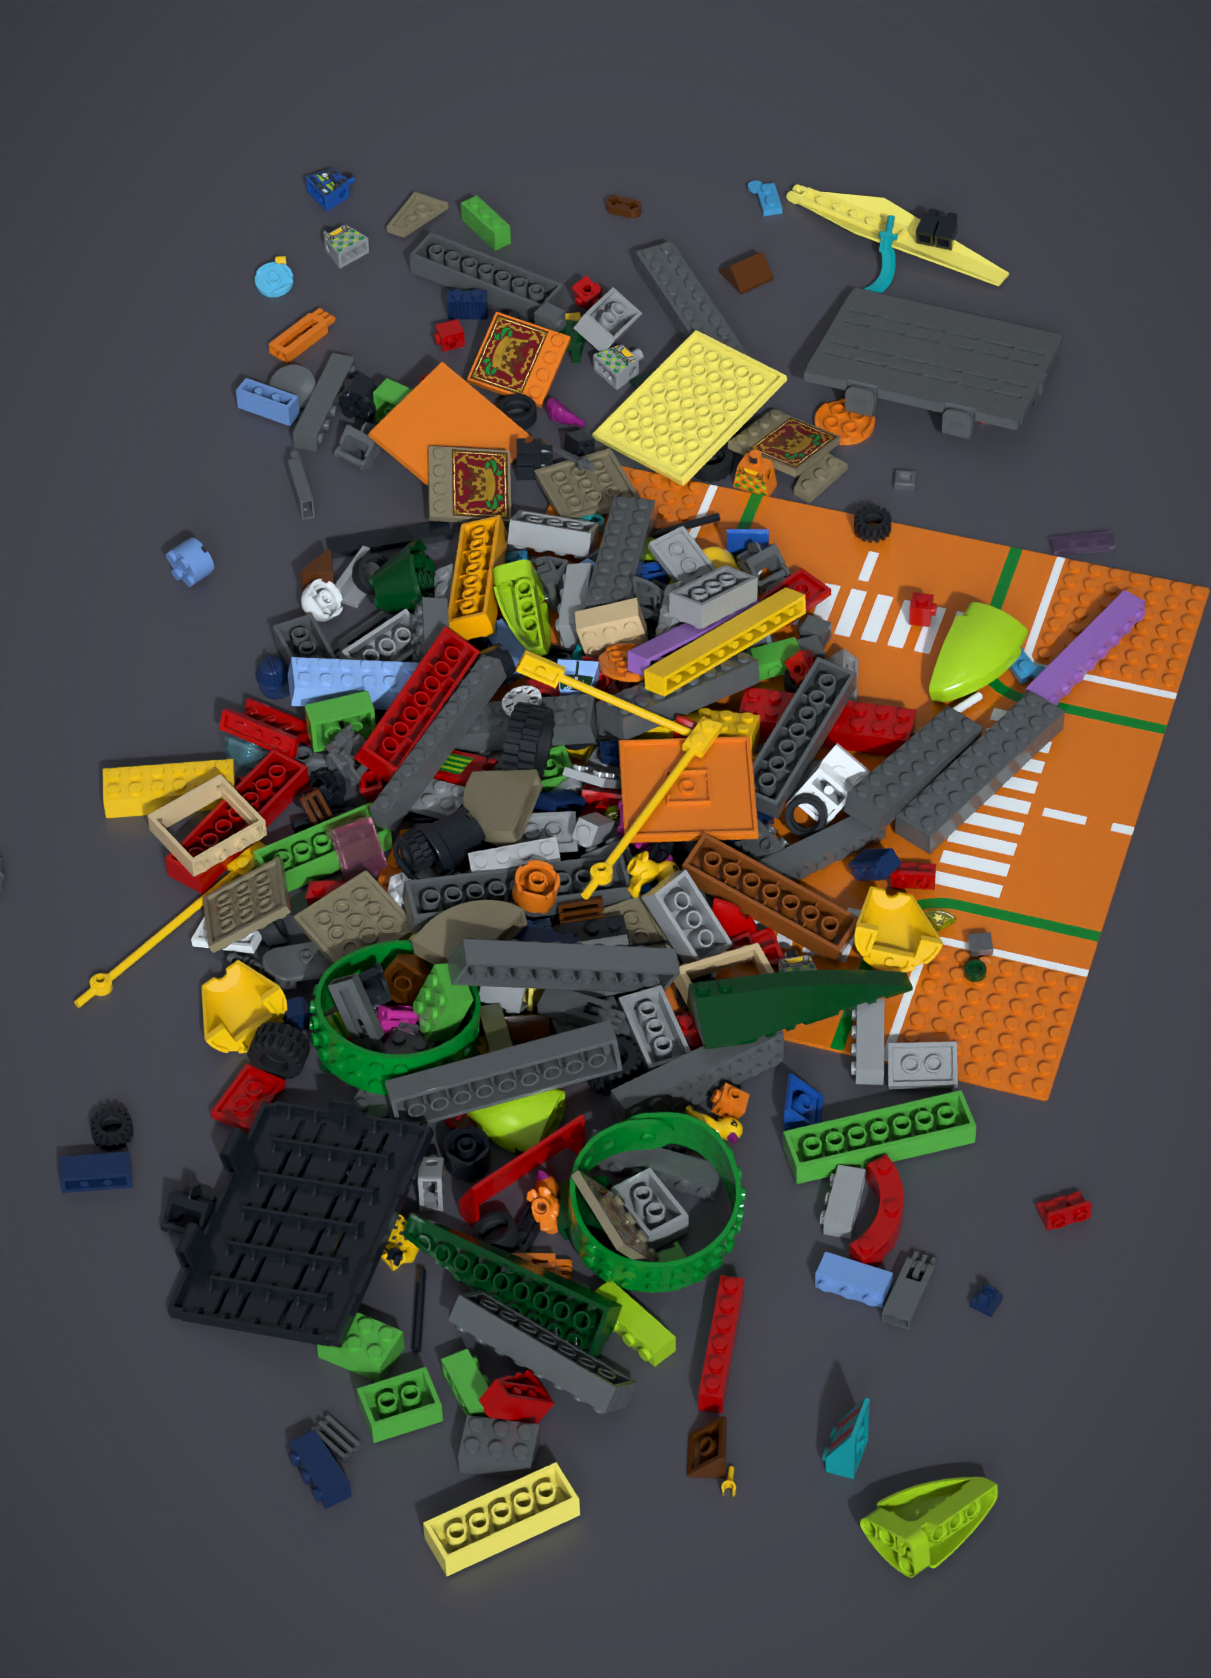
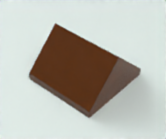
(748, 273)
(318, 568)
(406, 978)
(527, 1026)
(708, 1450)

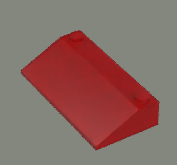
(569, 1136)

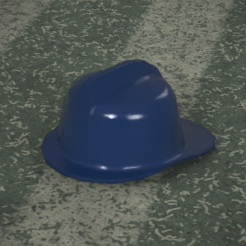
(273, 677)

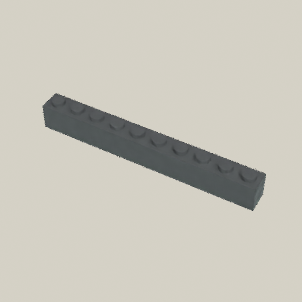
(437, 743)
(819, 850)

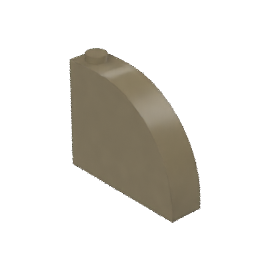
(502, 803)
(471, 919)

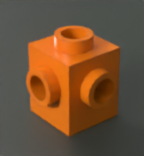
(729, 1101)

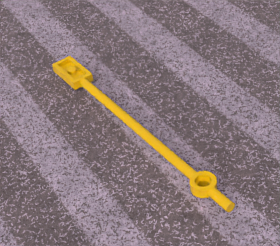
(553, 673)
(696, 744)
(102, 984)

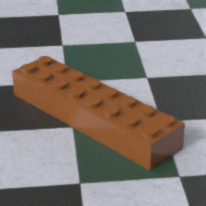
(770, 898)

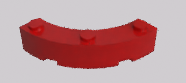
(887, 1225)

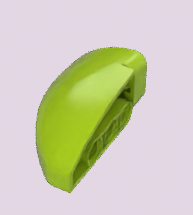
(519, 599)
(928, 1521)

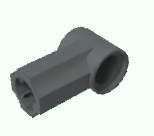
(312, 760)

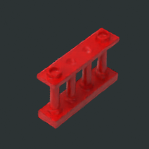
(266, 727)

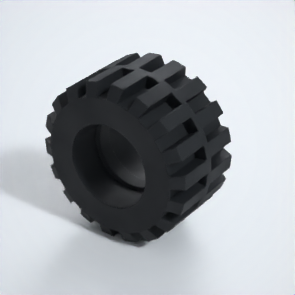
(279, 1050)
(631, 1065)

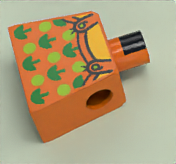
(755, 474)

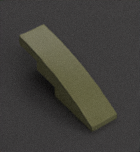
(494, 1027)

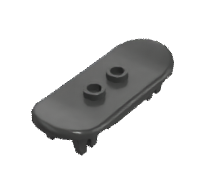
(295, 963)

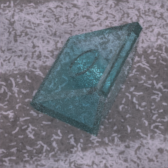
(244, 752)

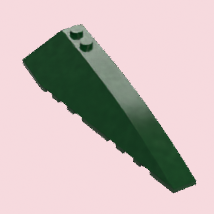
(760, 1005)
(528, 1288)

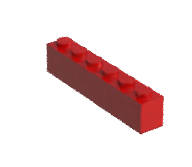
(721, 1344)

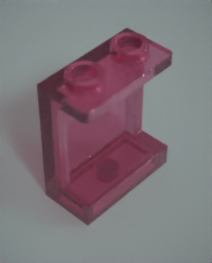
(357, 847)

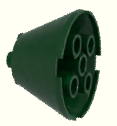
(404, 579)

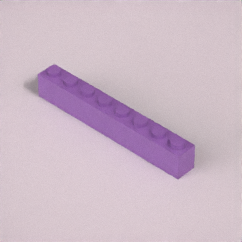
(671, 641)
(1088, 648)

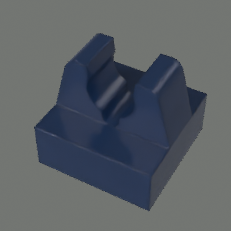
(986, 1300)

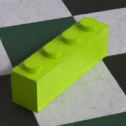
(639, 1327)

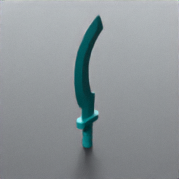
(888, 258)

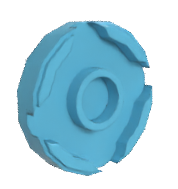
(274, 279)

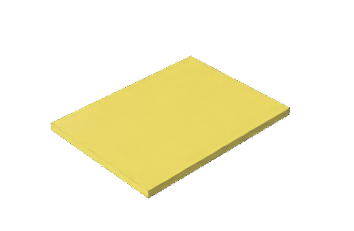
(689, 407)

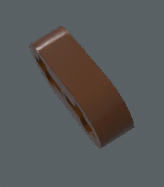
(623, 206)

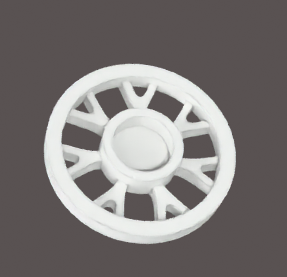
(522, 697)

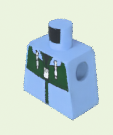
(583, 671)

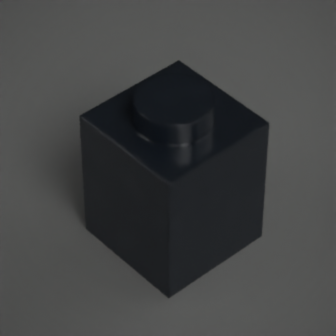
(579, 443)

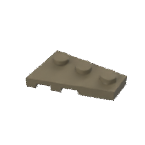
(415, 213)
(819, 477)

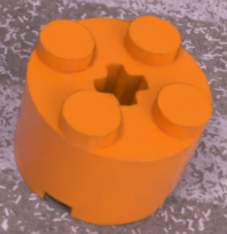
(535, 887)

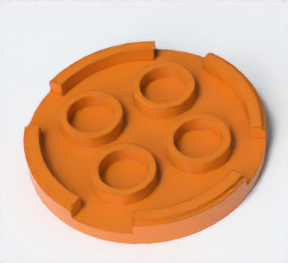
(849, 426)
(615, 663)

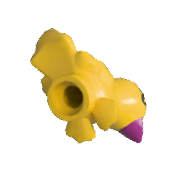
(645, 871)
(728, 1127)

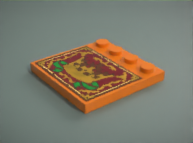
(518, 358)

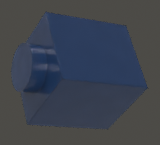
(297, 1013)

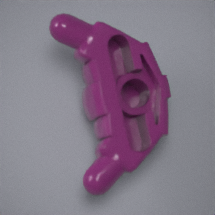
(561, 414)

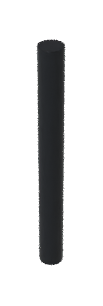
(688, 525)
(419, 1310)

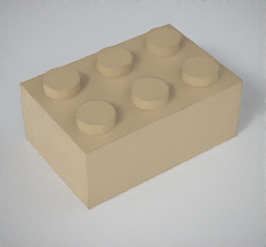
(610, 626)

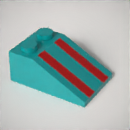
(848, 1441)

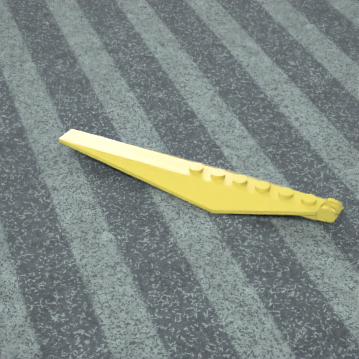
(868, 217)

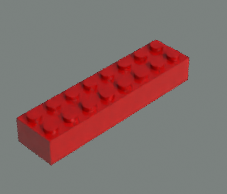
(417, 704)
(858, 728)
(267, 789)

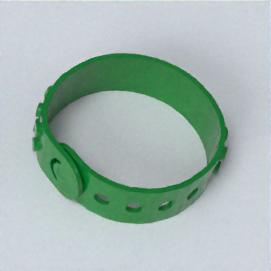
(371, 1069)
(650, 1132)

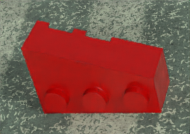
(517, 1398)

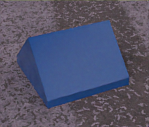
(740, 538)
(802, 1104)

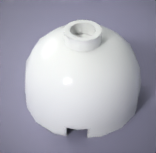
(321, 600)

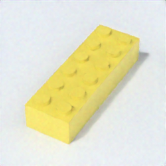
(501, 1519)

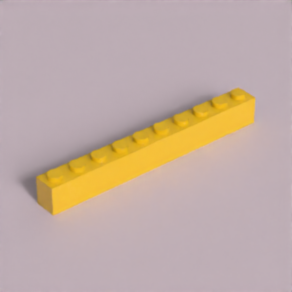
(724, 641)

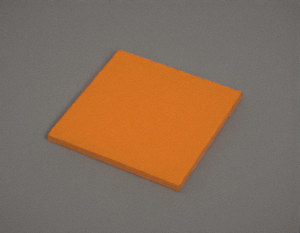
(444, 414)
(708, 797)

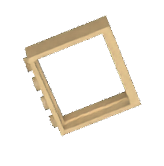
(193, 802)
(720, 962)

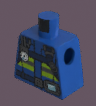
(329, 187)

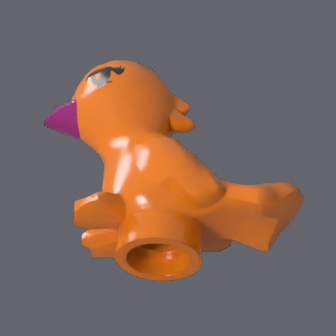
(545, 1202)

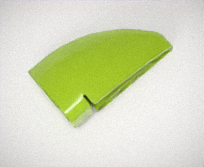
(976, 651)
(522, 1121)

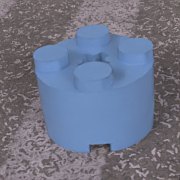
(190, 562)

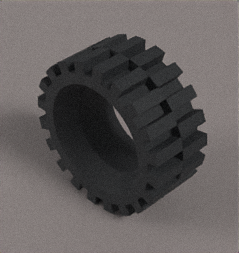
(528, 738)

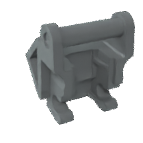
(355, 438)
(762, 557)
(552, 578)
(342, 752)

